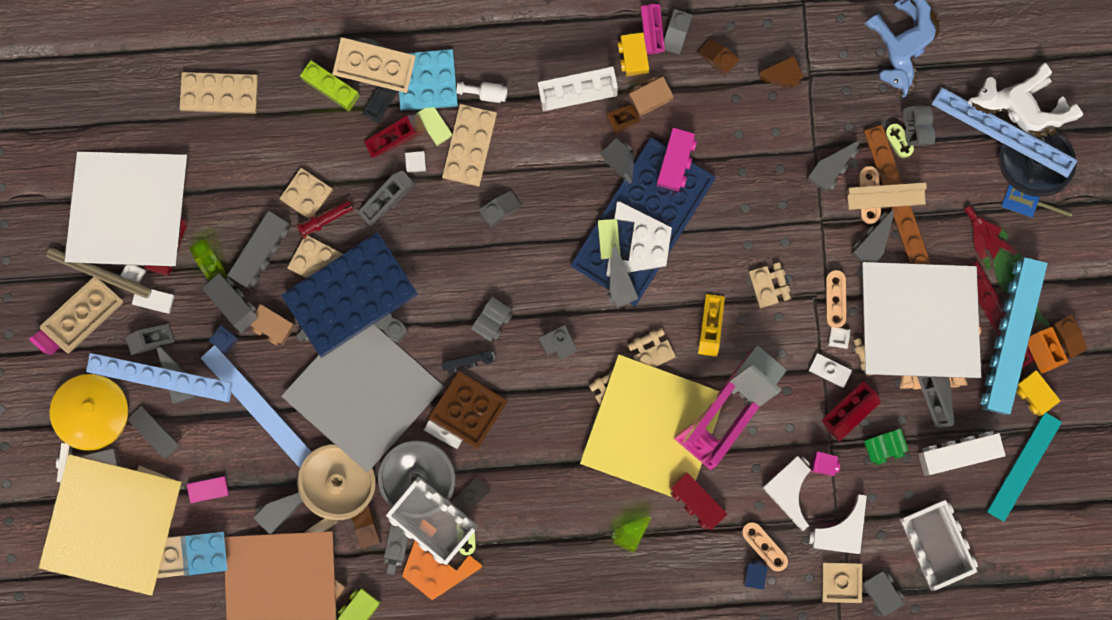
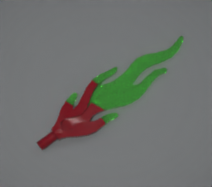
(1003, 254)

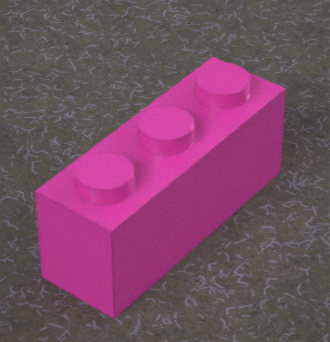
(677, 160)

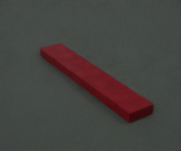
(992, 306)

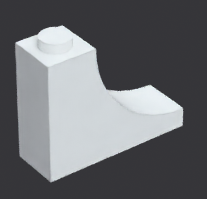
(785, 489)
(845, 535)

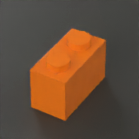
(1047, 350)

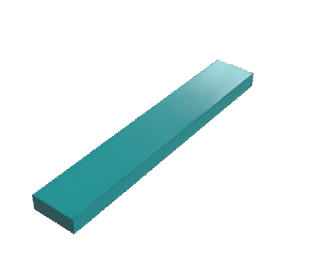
(1024, 467)

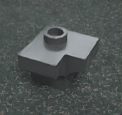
(559, 342)

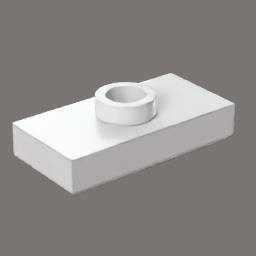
(830, 370)
(443, 435)
(61, 461)

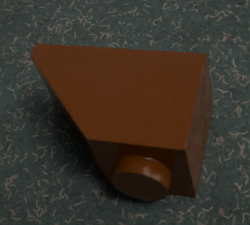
(718, 57)
(783, 74)
(1070, 336)

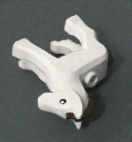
(1022, 105)

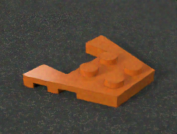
(433, 577)

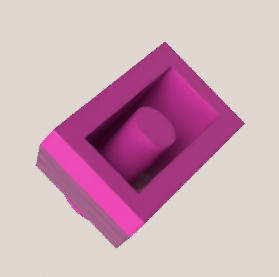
(44, 343)
(825, 464)

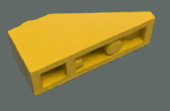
(711, 325)

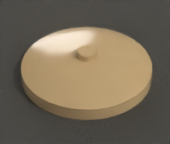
(334, 484)

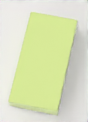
(434, 125)
(608, 235)

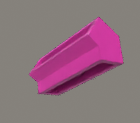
(653, 28)

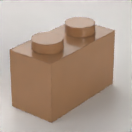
(650, 96)
(272, 325)

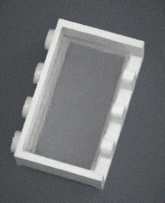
(577, 89)
(431, 521)
(939, 545)

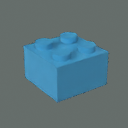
(203, 553)

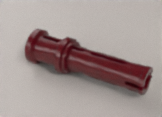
(316, 223)

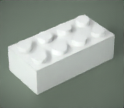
(958, 455)

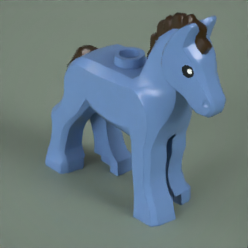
(906, 44)

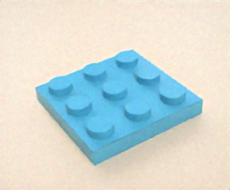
(431, 82)

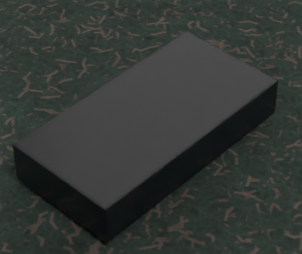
(379, 104)

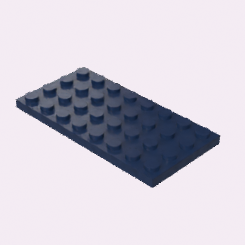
(657, 202)

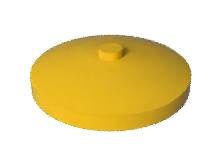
(89, 412)

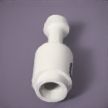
(487, 91)

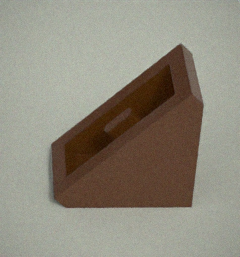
(622, 119)

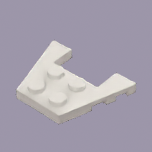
(649, 240)

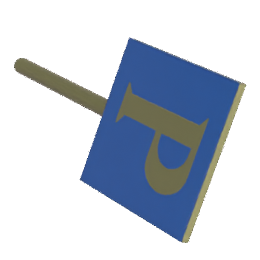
(1025, 204)

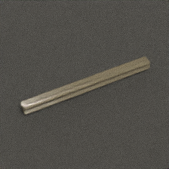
(102, 274)

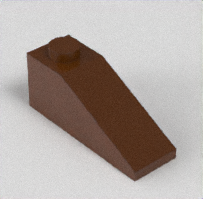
(366, 528)

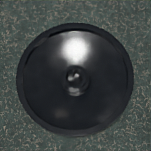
(1031, 176)

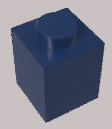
(223, 339)
(755, 575)

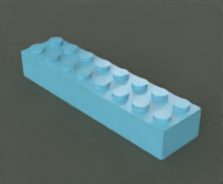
(1014, 336)

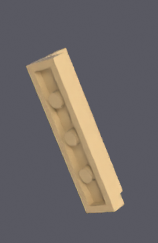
(886, 196)

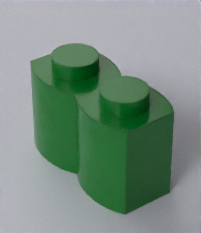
(885, 446)

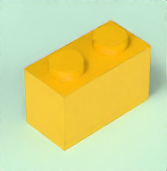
(634, 54)
(1037, 393)

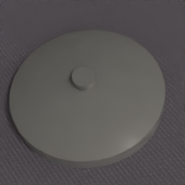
(412, 460)

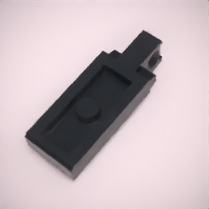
(470, 361)

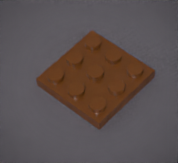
(468, 410)

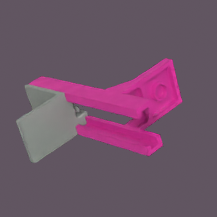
(756, 381)

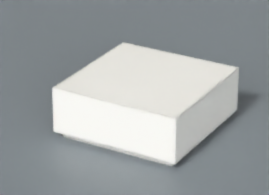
(415, 162)
(133, 273)
(839, 337)

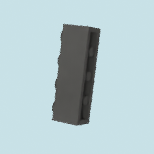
(259, 249)

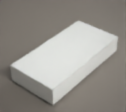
(157, 301)

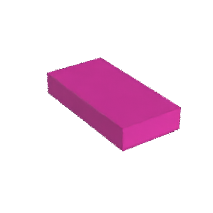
(208, 489)

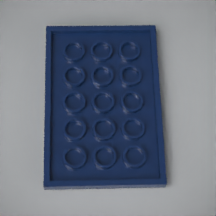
(349, 295)

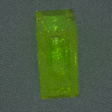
(207, 260)
(630, 534)

